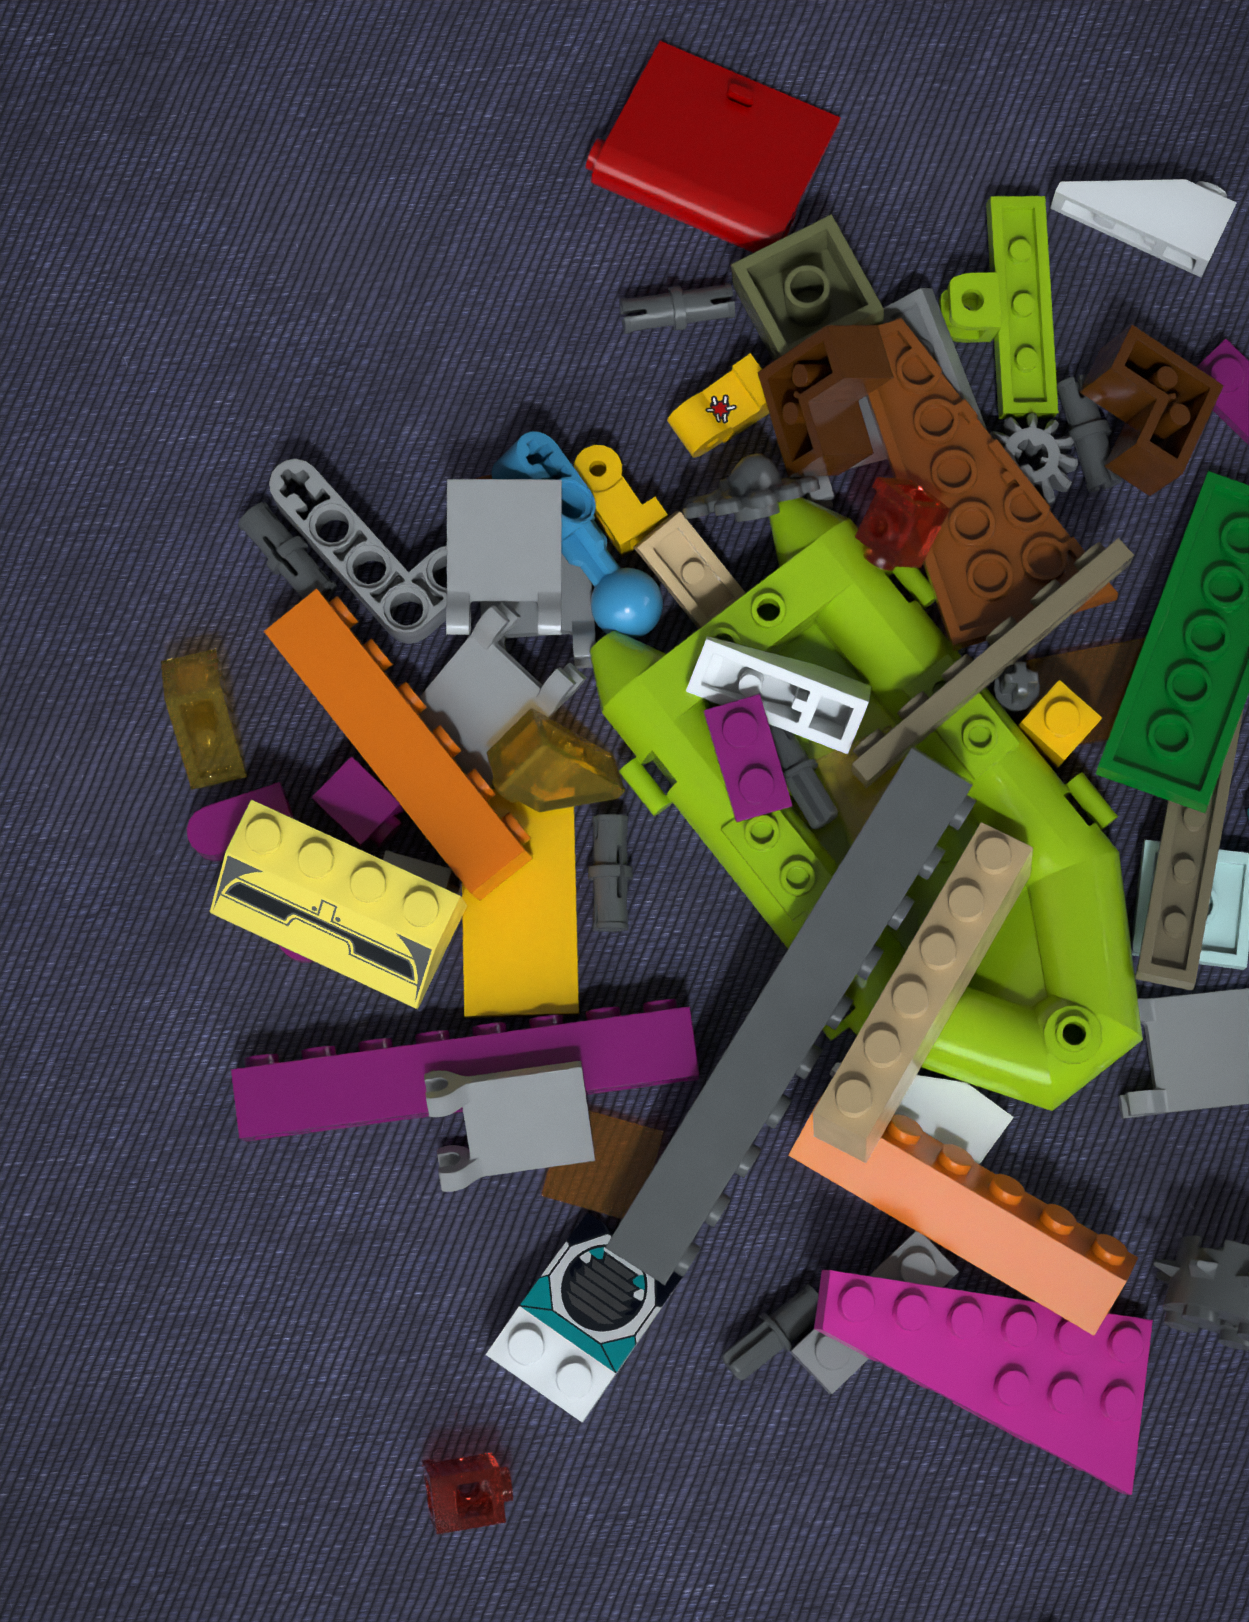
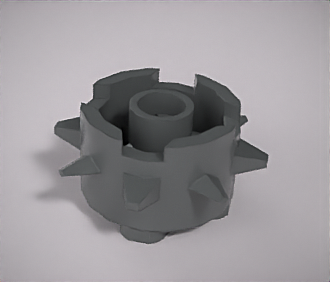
(1208, 1290)

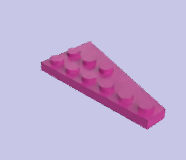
(1005, 1364)

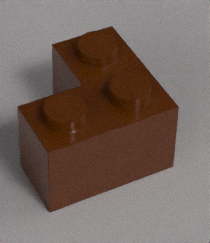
(816, 397)
(1158, 399)

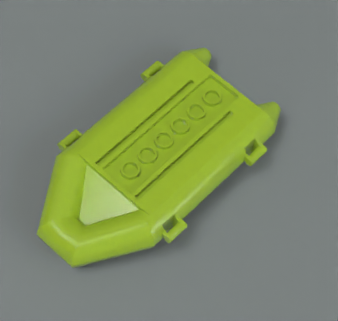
(1060, 977)

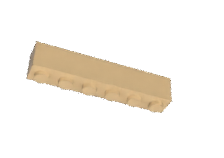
(922, 993)

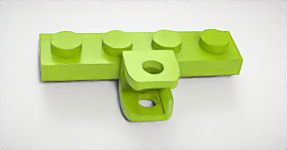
(1011, 307)

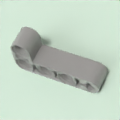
(359, 547)

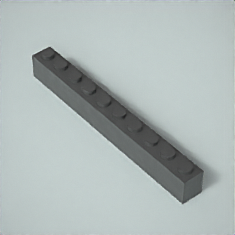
(790, 1015)

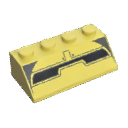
(335, 904)

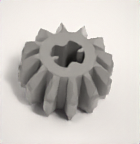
(1040, 444)

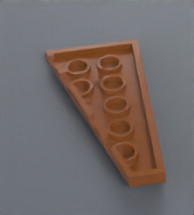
(999, 530)

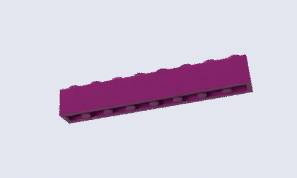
(389, 1081)

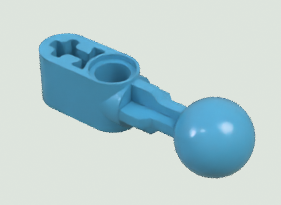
(621, 597)

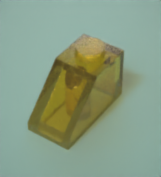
(202, 718)
(551, 766)

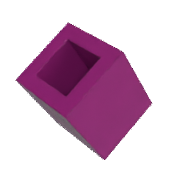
(360, 806)

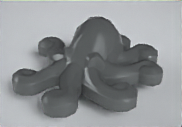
(750, 491)

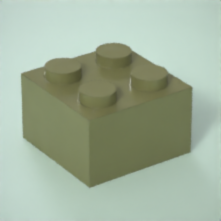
(804, 286)

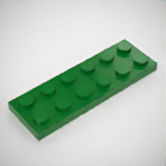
(1193, 660)

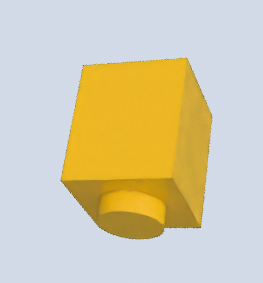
(1059, 723)

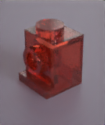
(900, 524)
(458, 1510)

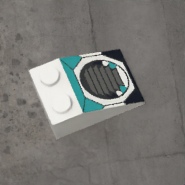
(580, 1320)

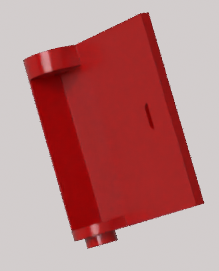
(713, 149)

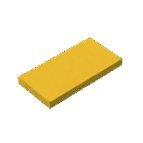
(524, 932)

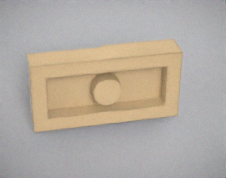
(689, 569)

